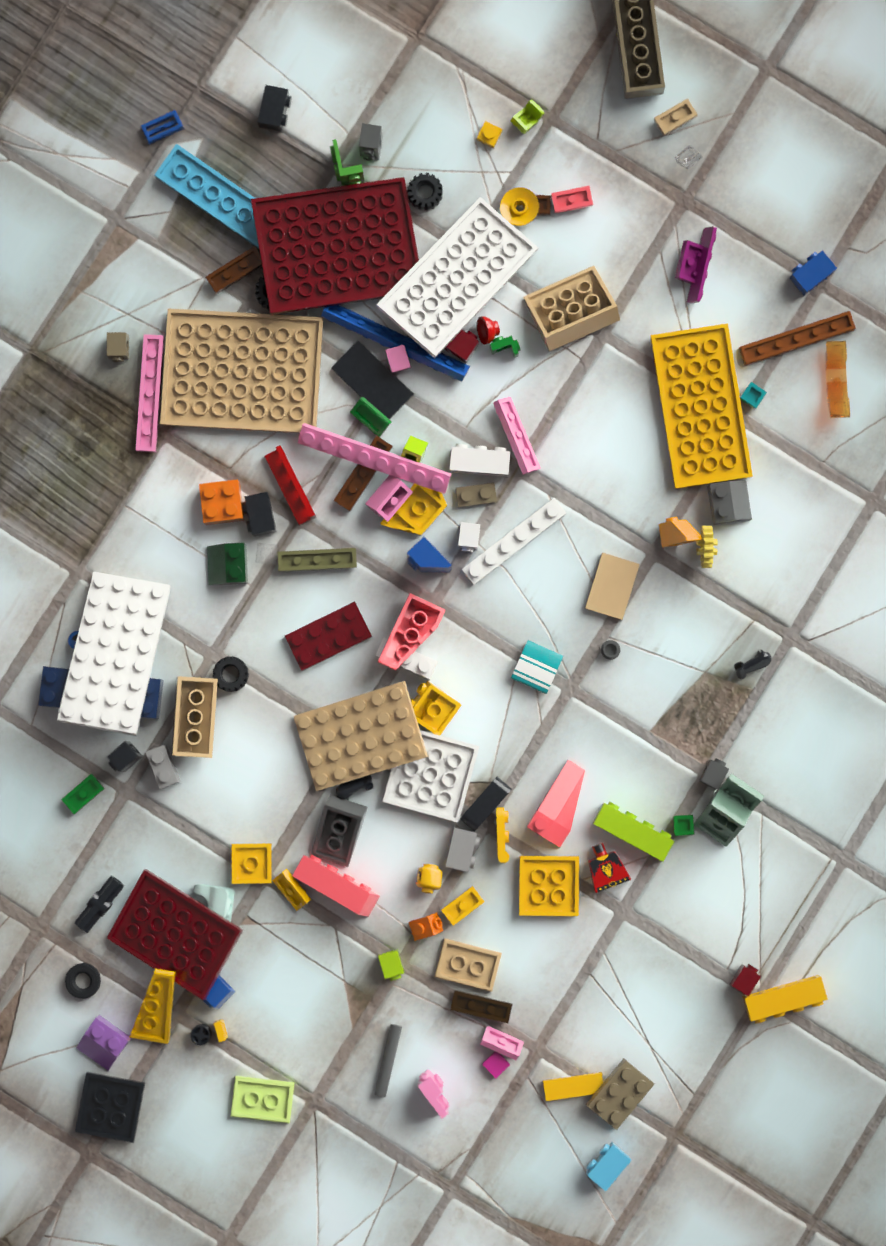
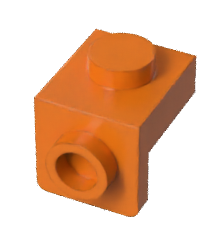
(426, 926)

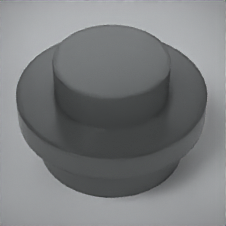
(610, 649)

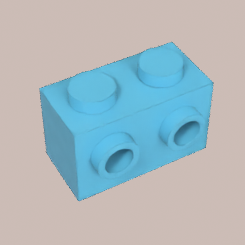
(607, 1166)

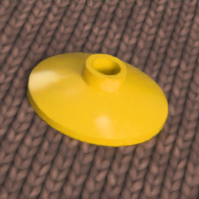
(519, 197)

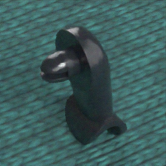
(759, 661)
(346, 789)

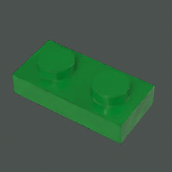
(83, 794)

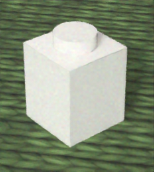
(469, 536)

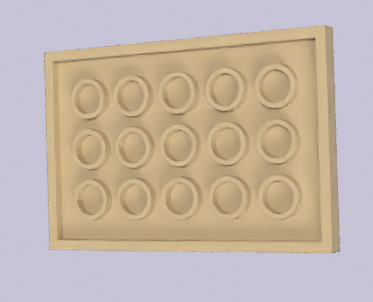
(360, 736)

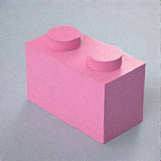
(389, 497)

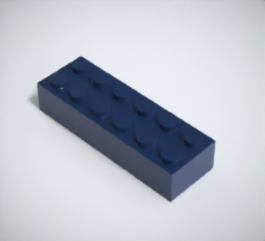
(54, 683)

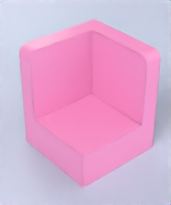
(398, 358)

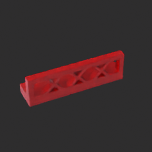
(290, 486)

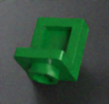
(500, 344)

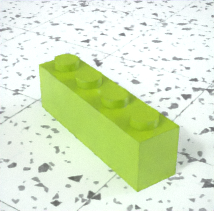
(633, 832)

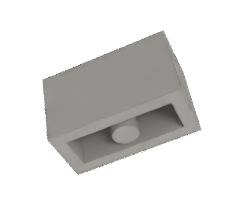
(163, 766)
(461, 849)

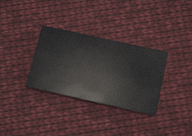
(372, 380)

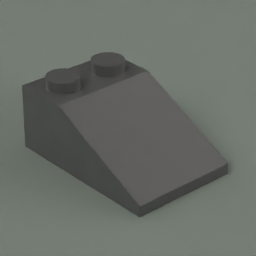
(338, 830)

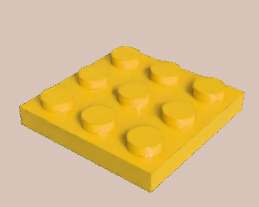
(549, 886)

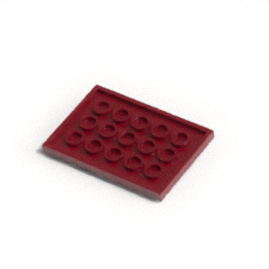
(174, 933)

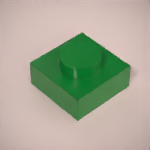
(683, 825)

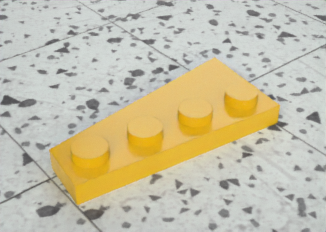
(156, 1009)

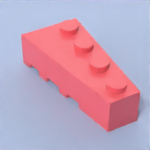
(336, 886)

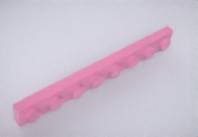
(374, 458)

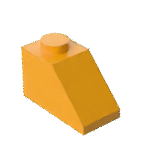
(677, 532)

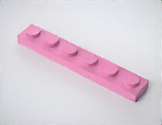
(149, 393)

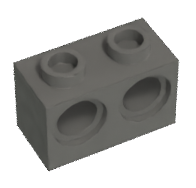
(370, 142)

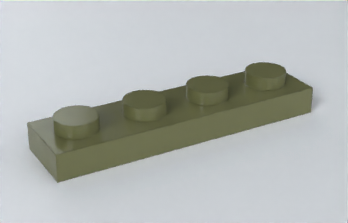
(317, 559)

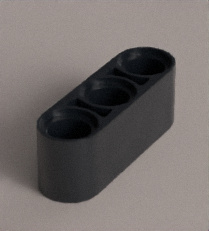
(485, 804)

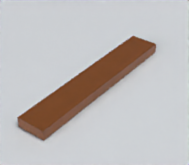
(797, 338)

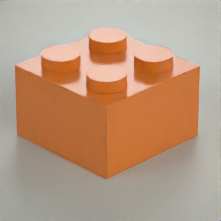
(221, 502)

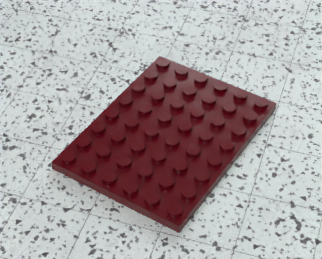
(334, 244)

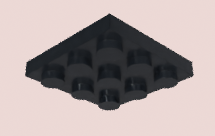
(110, 1107)

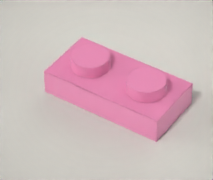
(501, 1043)

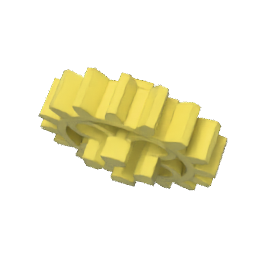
(706, 548)

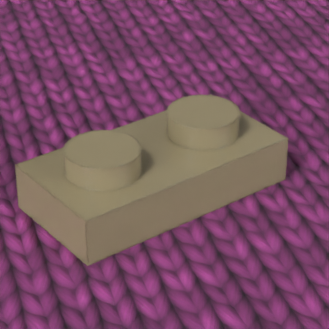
(476, 495)

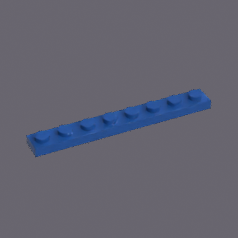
(391, 338)

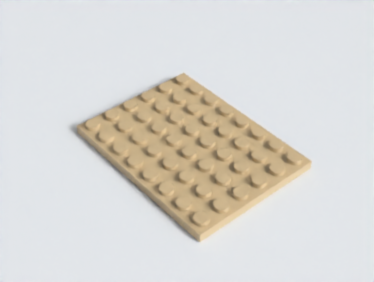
(241, 370)

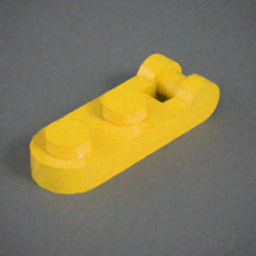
(502, 835)

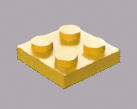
(251, 863)

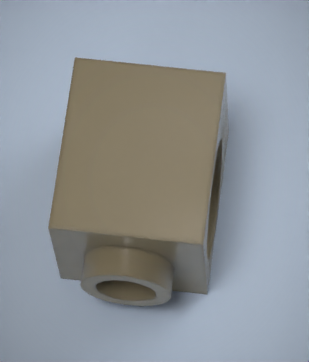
(117, 346)

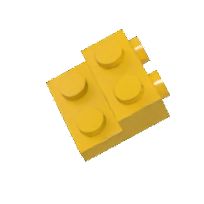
(434, 707)

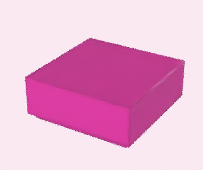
(496, 1064)

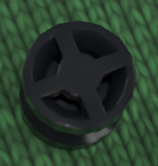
(201, 1029)

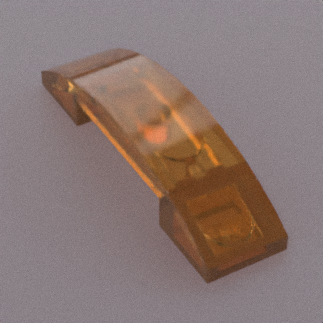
(837, 379)

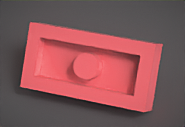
(572, 199)

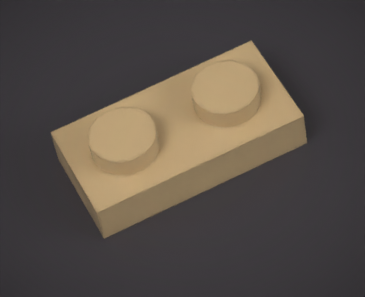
(675, 117)

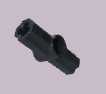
(99, 904)

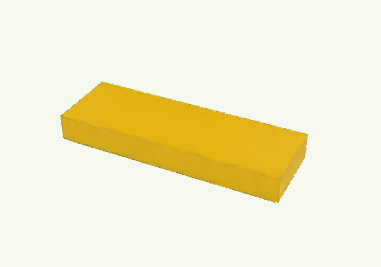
(572, 1086)

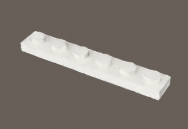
(514, 541)

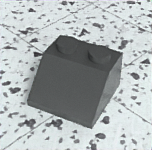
(729, 502)

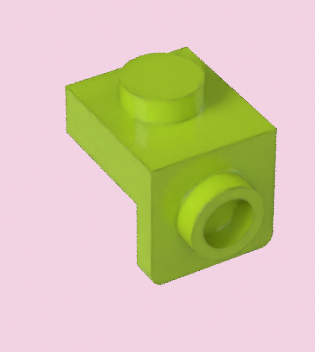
(527, 117)

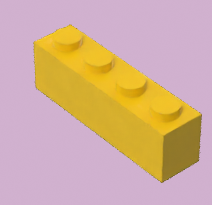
(785, 998)

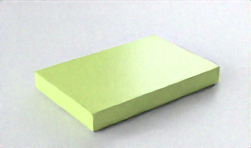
(262, 1099)

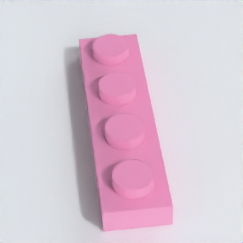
(516, 435)

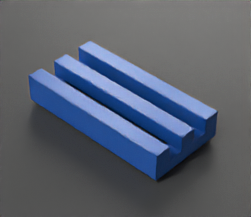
(163, 134)

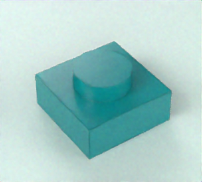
(753, 395)

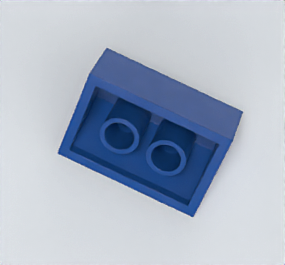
(427, 558)

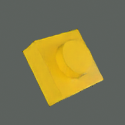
(489, 134)

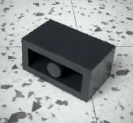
(273, 108)
(260, 514)
(124, 757)

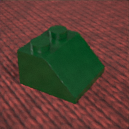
(227, 564)

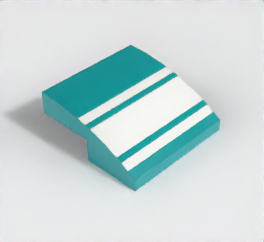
(537, 667)

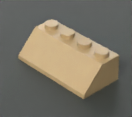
(194, 717)

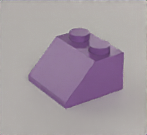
(103, 1042)

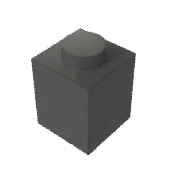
(714, 773)

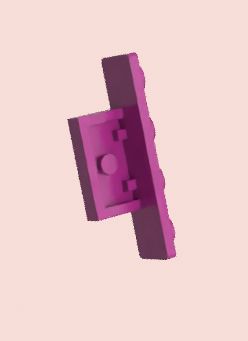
(694, 263)

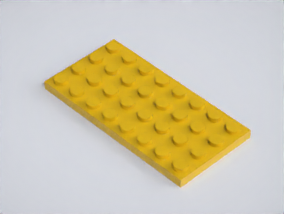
(701, 406)

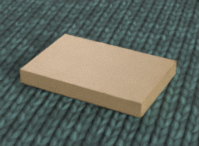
(612, 586)
(468, 965)

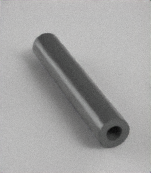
(388, 1060)

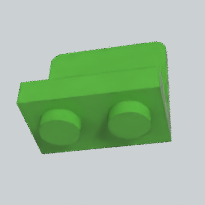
(347, 175)

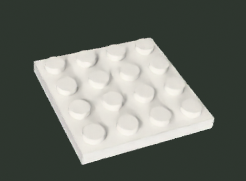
(437, 782)

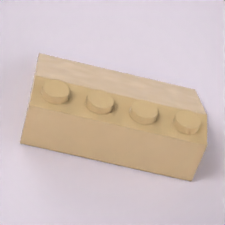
(572, 308)

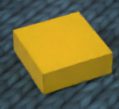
(220, 1030)

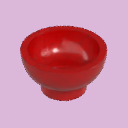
(487, 329)

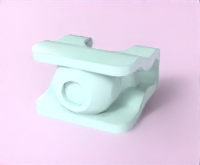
(219, 898)

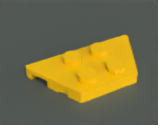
(417, 511)

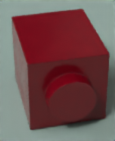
(745, 979)

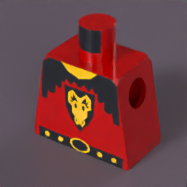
(606, 869)

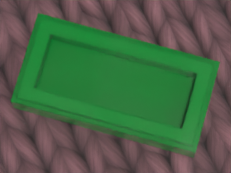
(370, 417)

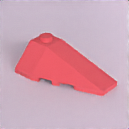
(413, 626)
(557, 810)

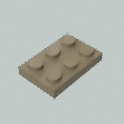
(620, 1094)

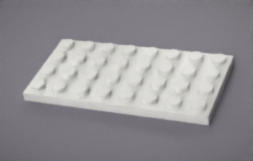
(457, 277)
(114, 653)

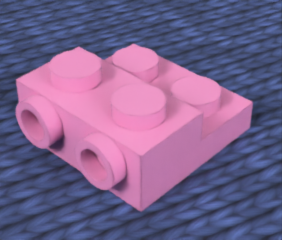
(432, 1087)

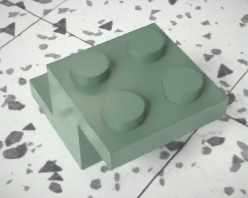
(728, 810)

